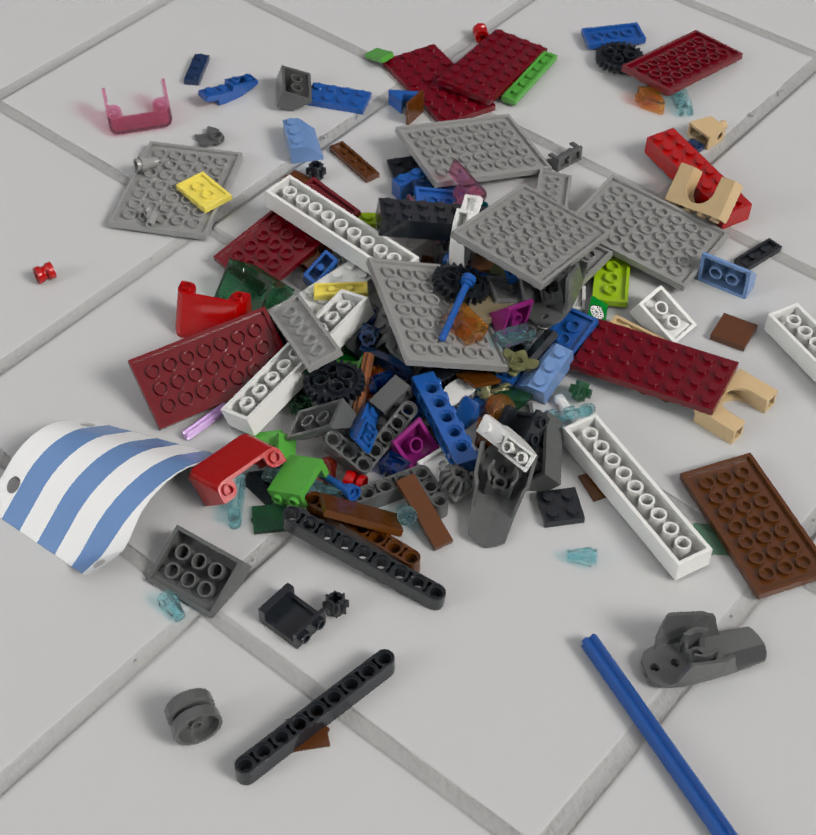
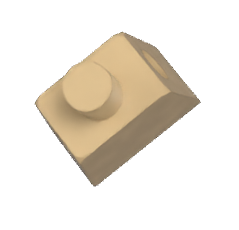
(707, 131)

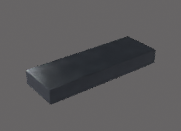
(758, 254)

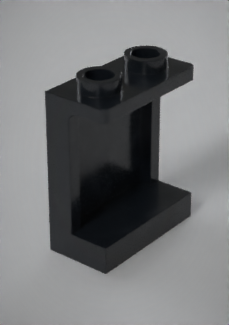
(526, 424)
(291, 617)

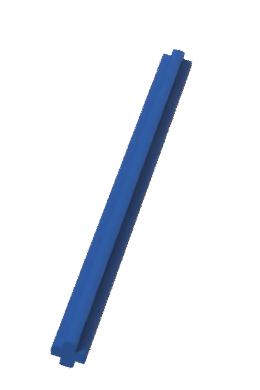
(657, 738)

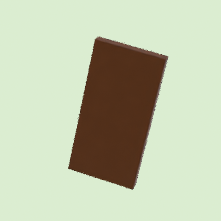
(360, 515)

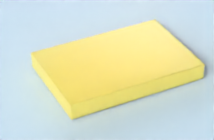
(204, 192)

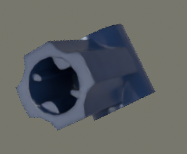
(368, 334)

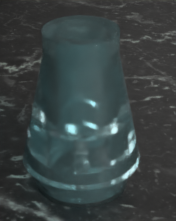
(406, 514)
(584, 556)
(171, 605)

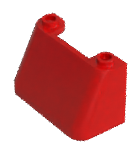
(202, 312)
(215, 474)

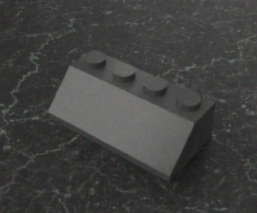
(549, 461)

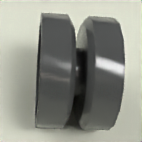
(193, 716)

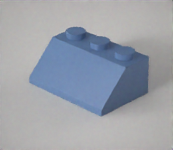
(301, 141)
(726, 275)
(547, 376)

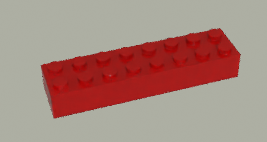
(670, 149)

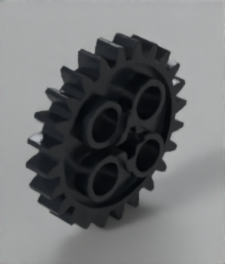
(615, 55)
(448, 278)
(334, 382)

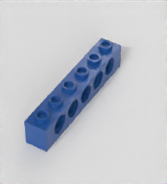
(444, 420)

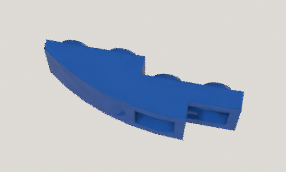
(231, 90)
(364, 427)

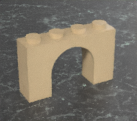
(716, 208)
(741, 388)

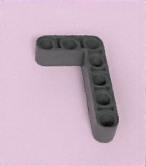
(379, 446)
(386, 492)

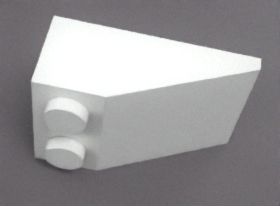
(663, 316)

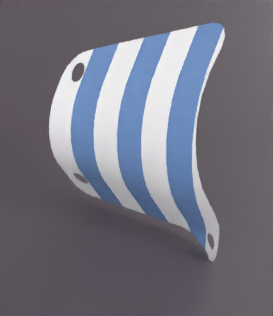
(87, 487)

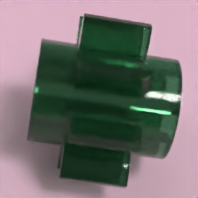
(580, 391)
(299, 403)

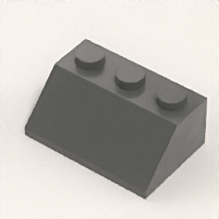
(293, 88)
(321, 419)

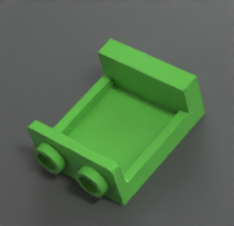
(296, 479)

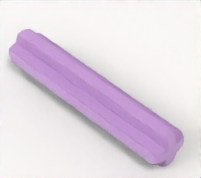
(203, 422)

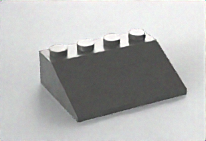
(198, 571)

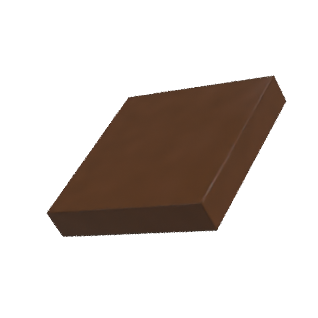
(733, 332)

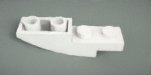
(470, 207)
(507, 442)

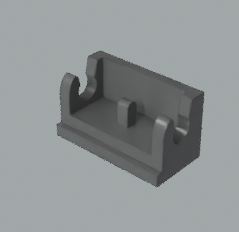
(566, 158)
(391, 397)

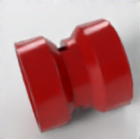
(480, 32)
(44, 272)
(352, 477)

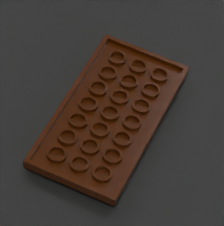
(753, 524)

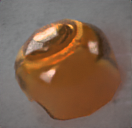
(496, 404)

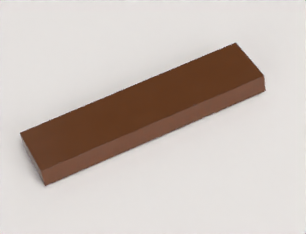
(354, 161)
(426, 514)

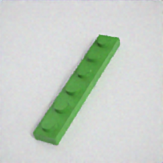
(529, 78)

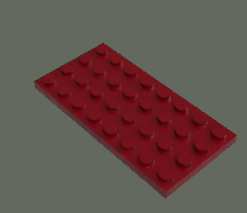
(681, 62)
(491, 66)
(420, 70)
(277, 243)
(655, 366)
(205, 367)

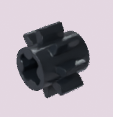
(316, 169)
(335, 604)

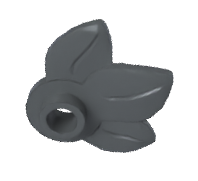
(211, 137)

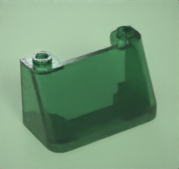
(249, 278)

